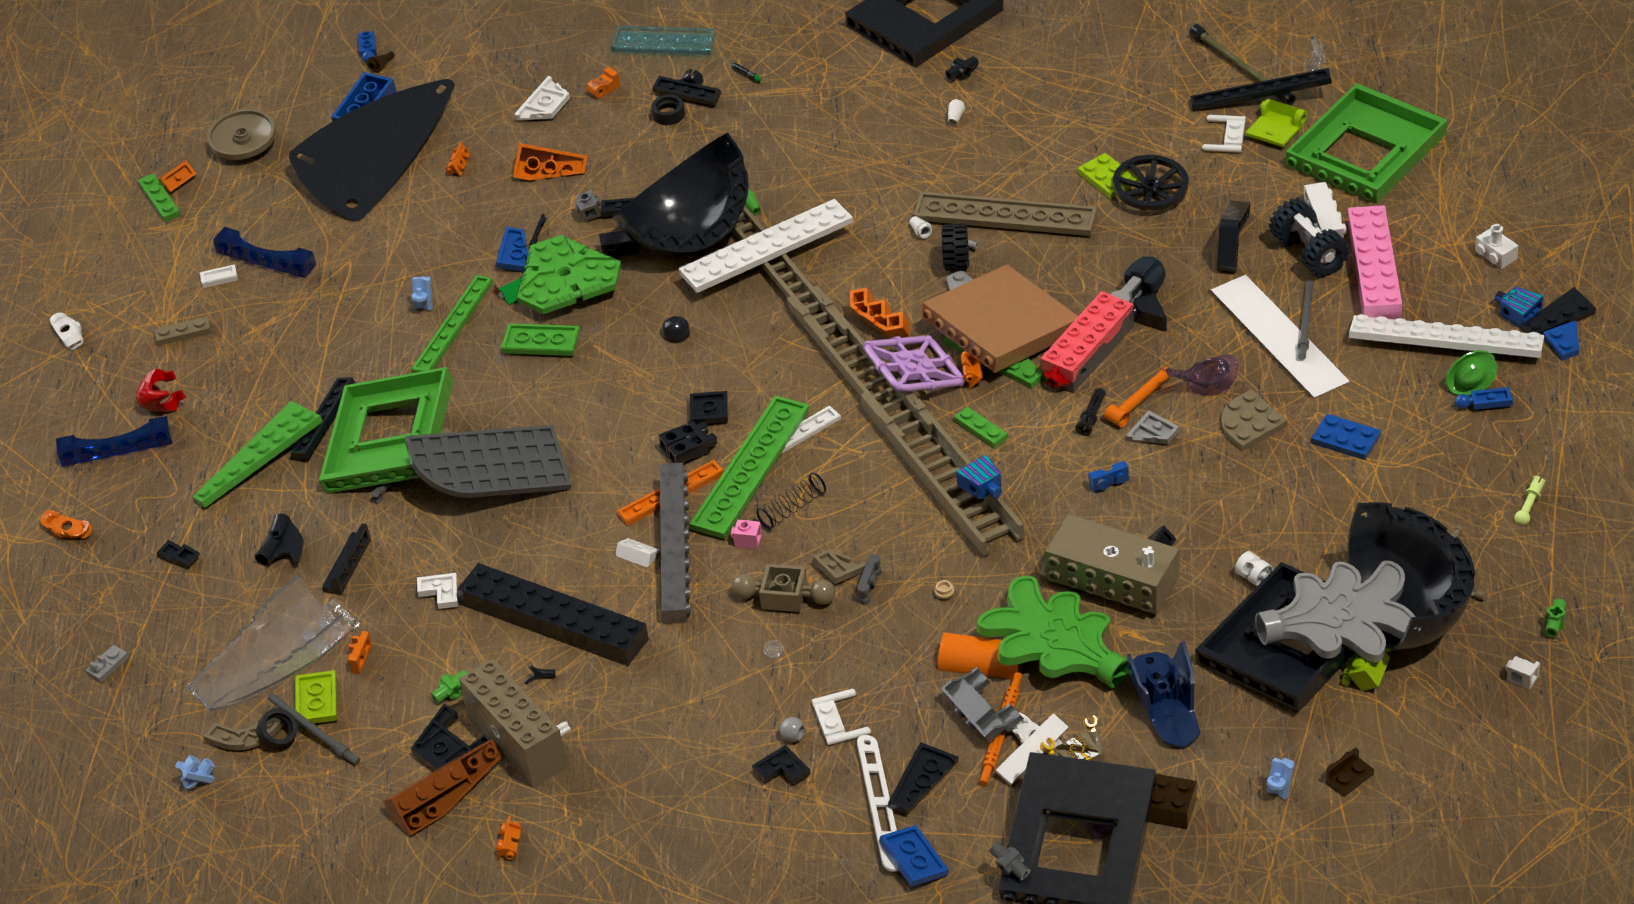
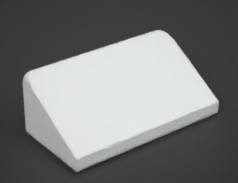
(636, 552)

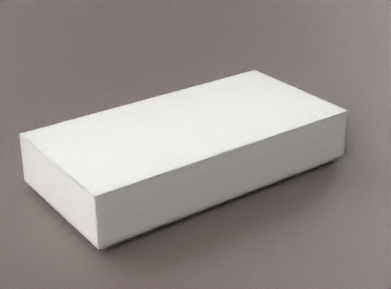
(218, 276)

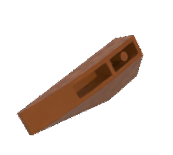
(441, 789)

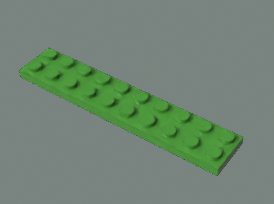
(749, 467)

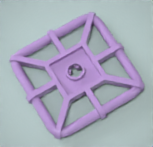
(913, 364)

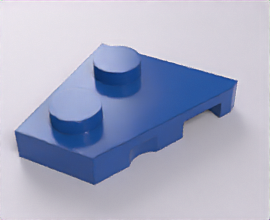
(1563, 340)

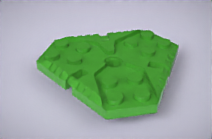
(562, 272)

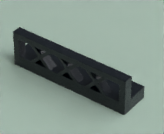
(347, 561)

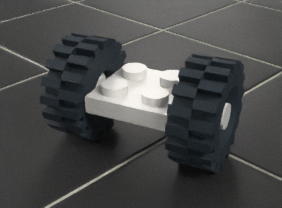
(1323, 250)

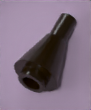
(377, 62)

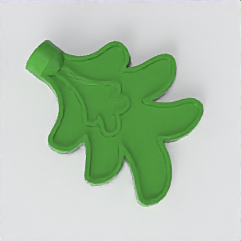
(1052, 634)

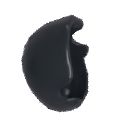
(675, 329)

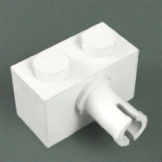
(1496, 247)

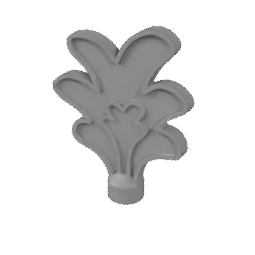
(1341, 612)

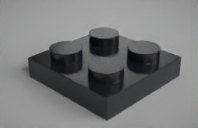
(709, 407)

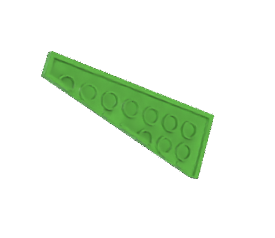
(276, 436)

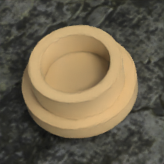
(944, 589)

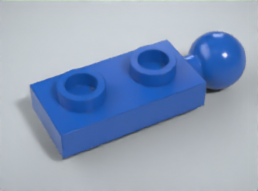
(367, 45)
(1485, 399)

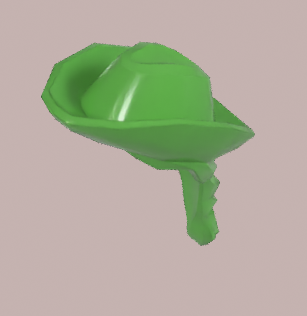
(1472, 372)

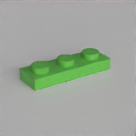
(980, 427)

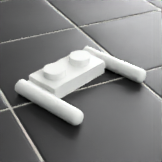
(1233, 135)
(830, 719)

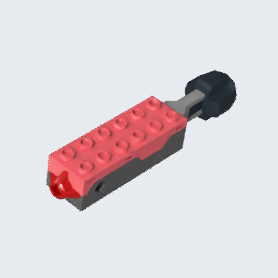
(1099, 327)

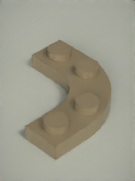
(240, 739)

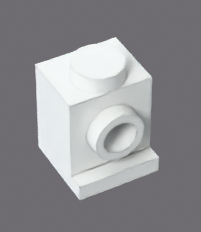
(1522, 672)

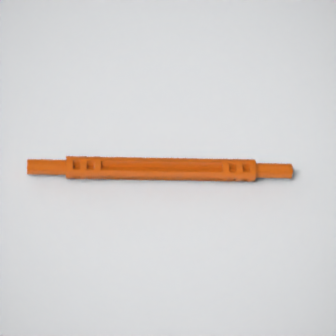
(996, 744)

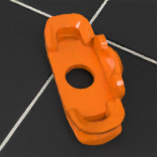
(54, 521)

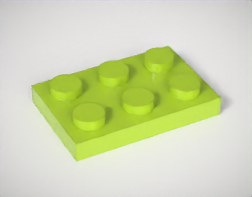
(1101, 172)
(317, 696)

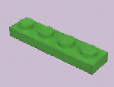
(159, 197)

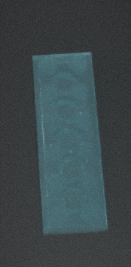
(663, 40)

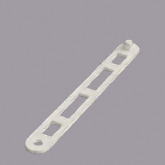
(876, 801)

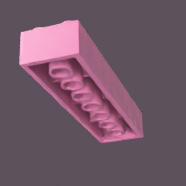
(1374, 262)

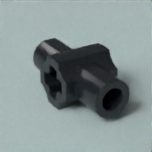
(961, 68)

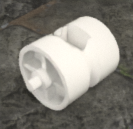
(1253, 568)

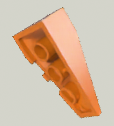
(543, 163)

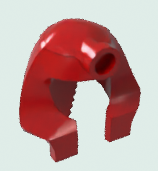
(149, 395)

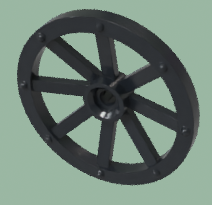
(1150, 185)

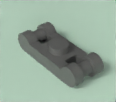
(869, 578)

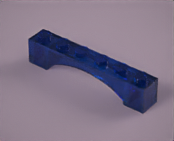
(294, 262)
(78, 450)

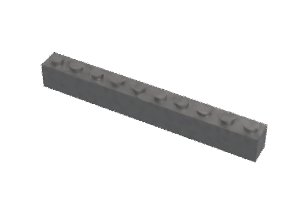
(673, 543)

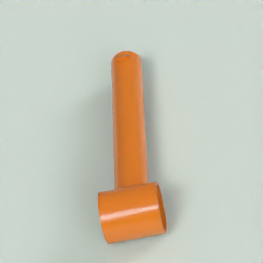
(1120, 415)

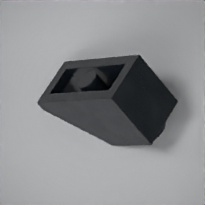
(1150, 312)

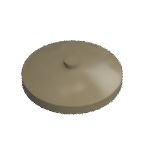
(241, 134)

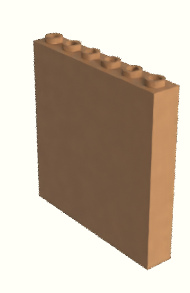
(999, 317)

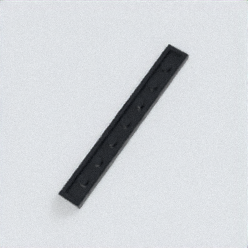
(1261, 89)

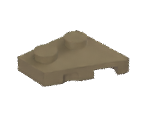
(837, 566)

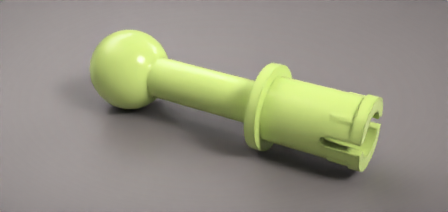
(1532, 493)

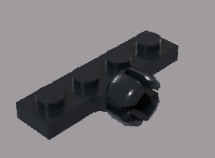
(688, 88)

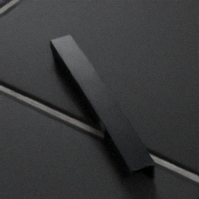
(540, 224)

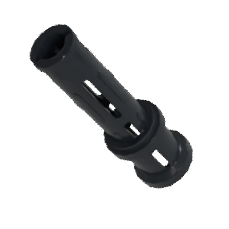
(1090, 412)

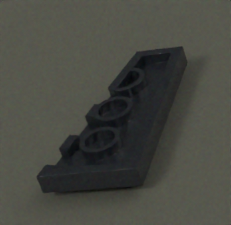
(1566, 309)
(920, 777)

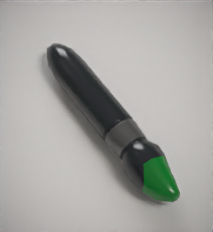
(754, 76)

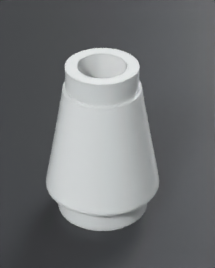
(955, 111)
(921, 227)

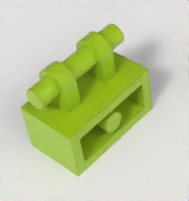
(1363, 672)

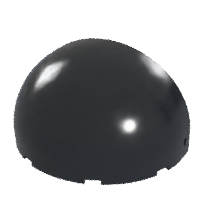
(690, 203)
(1434, 565)

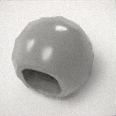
(792, 729)

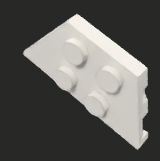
(544, 102)

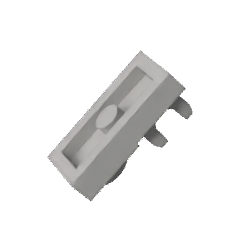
(106, 663)

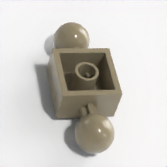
(783, 588)

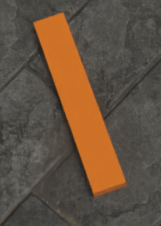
(651, 502)

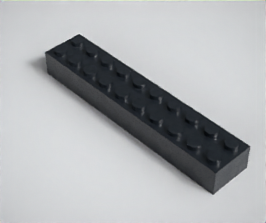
(553, 614)

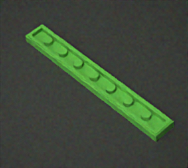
(453, 324)

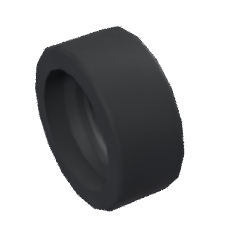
(671, 117)
(268, 740)

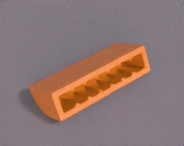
(966, 652)

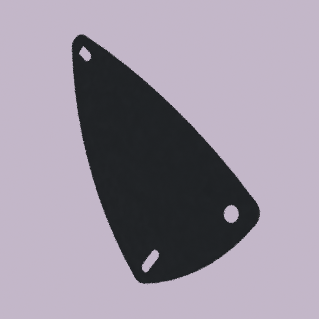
(369, 148)

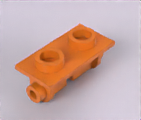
(458, 160)
(971, 369)
(509, 832)

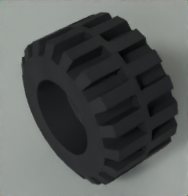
(955, 246)

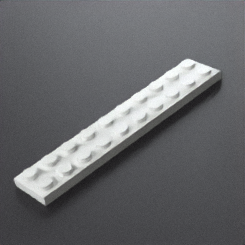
(765, 245)
(1446, 336)

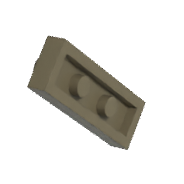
(182, 331)

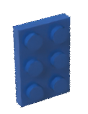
(1346, 436)
(913, 855)

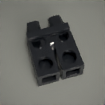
(687, 442)

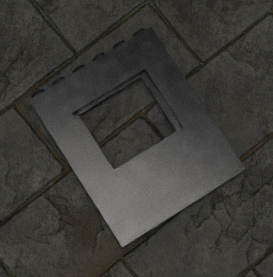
(911, 34)
(1273, 668)
(1083, 793)

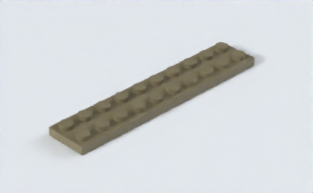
(1006, 213)

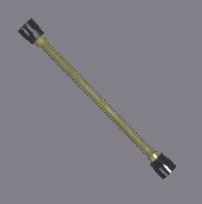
(1201, 35)

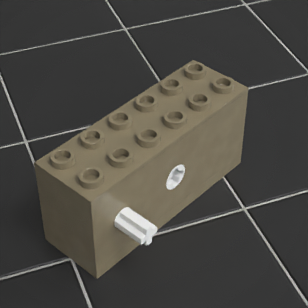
(1112, 563)
(514, 722)

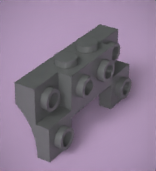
(980, 715)

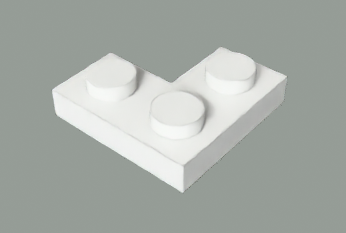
(443, 586)

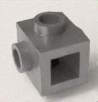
(588, 205)

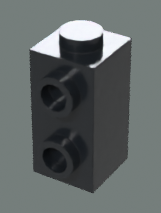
(617, 244)

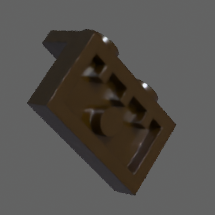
(1348, 773)

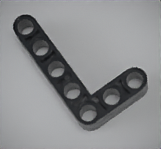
(1229, 231)

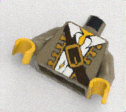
(1083, 746)

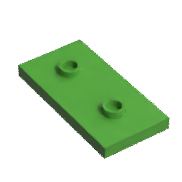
(540, 339)

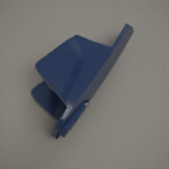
(1168, 697)

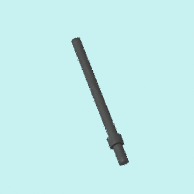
(1303, 342)
(340, 749)

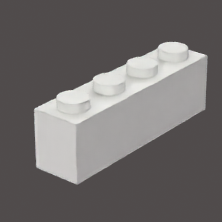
(1320, 200)

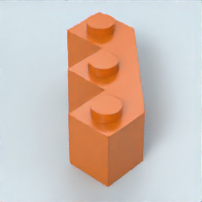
(879, 314)

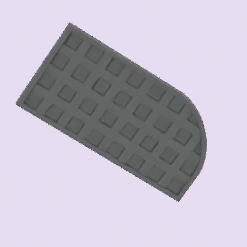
(490, 461)

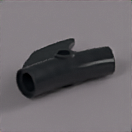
(281, 540)

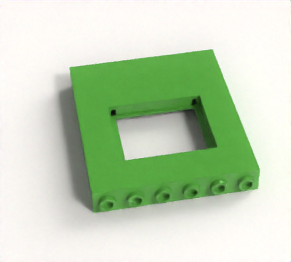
(1375, 117)
(384, 458)

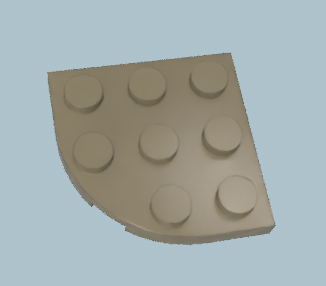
(1250, 420)

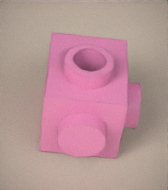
(746, 534)

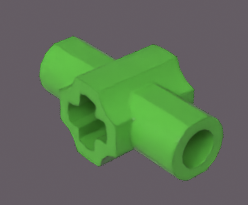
(1555, 618)
(448, 687)

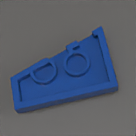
(513, 250)

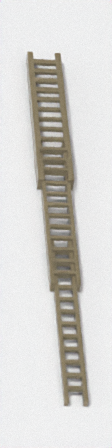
(879, 414)

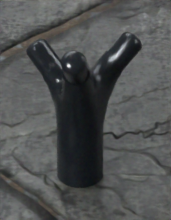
(539, 673)

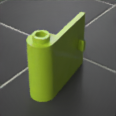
(1277, 123)

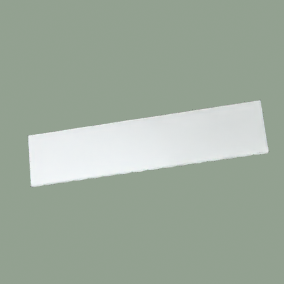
(1279, 335)

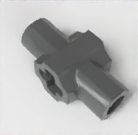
(1009, 860)

